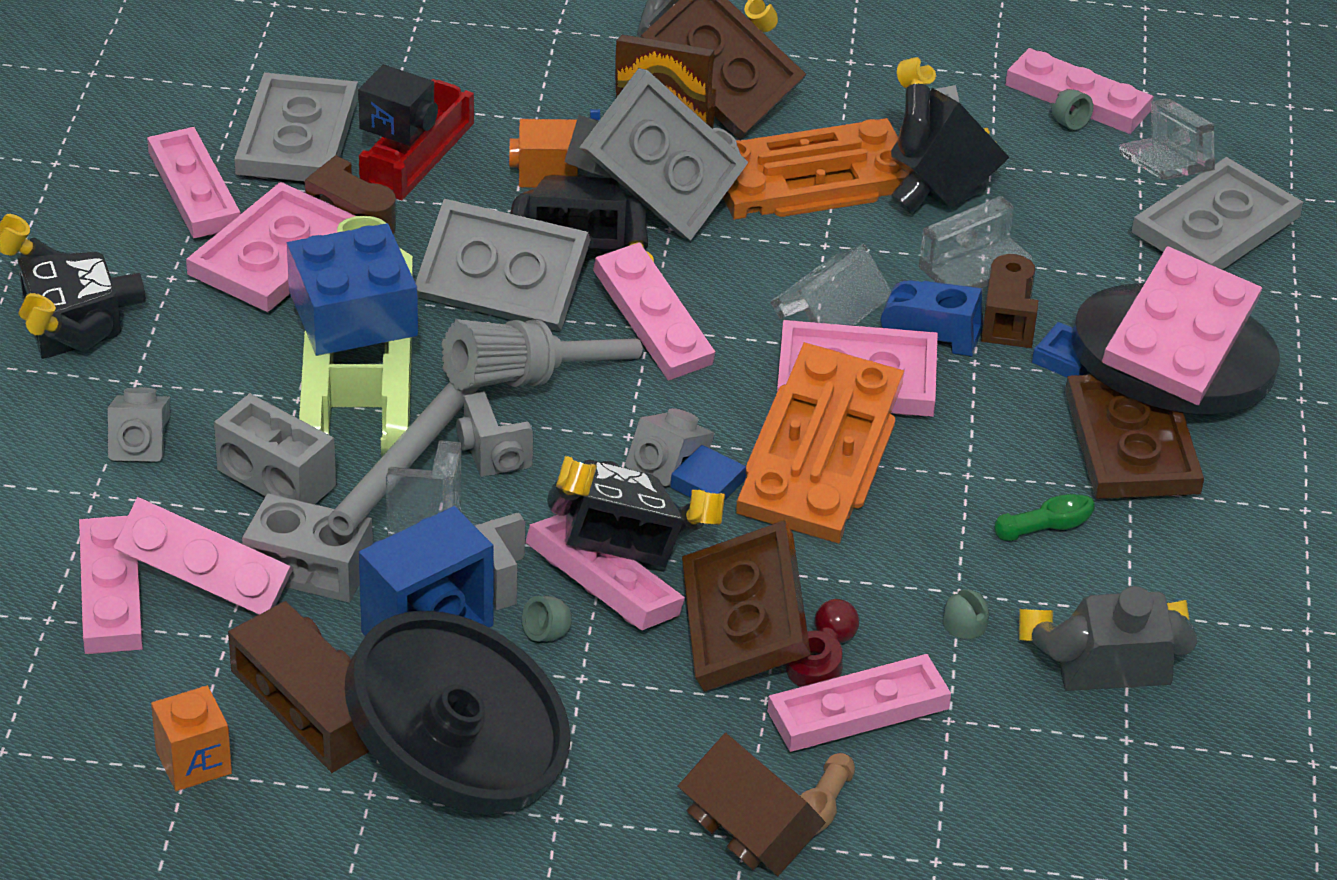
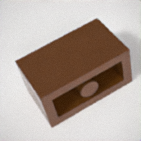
(751, 805)

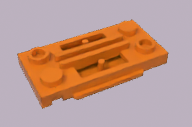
(816, 170)
(821, 442)

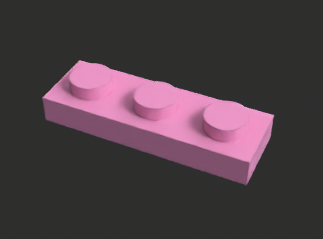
(1113, 102)
(193, 181)
(654, 311)
(202, 557)
(615, 580)
(108, 589)
(858, 702)

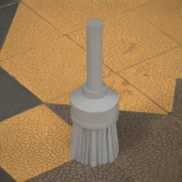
(519, 353)

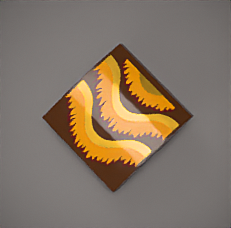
(679, 67)

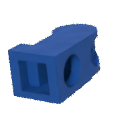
(937, 308)

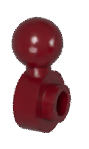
(835, 624)

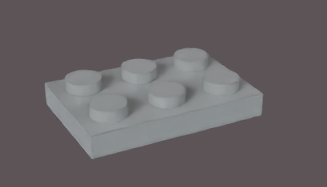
(295, 126)
(664, 154)
(1218, 215)
(502, 264)

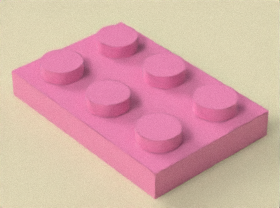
(251, 251)
(1182, 325)
(901, 349)

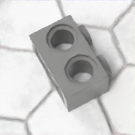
(274, 451)
(304, 540)

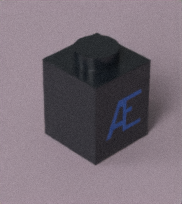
(397, 105)

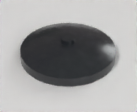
(1240, 382)
(457, 712)

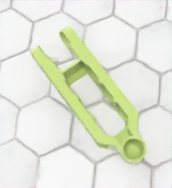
(359, 385)

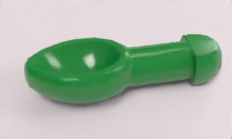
(1057, 513)

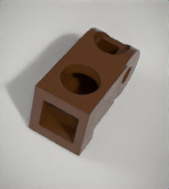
(350, 192)
(1009, 307)

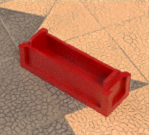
(405, 166)

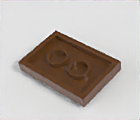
(747, 67)
(1130, 444)
(745, 606)

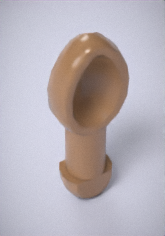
(822, 798)

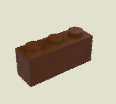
(298, 680)

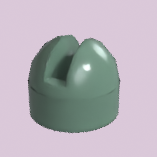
(1081, 113)
(966, 614)
(546, 618)

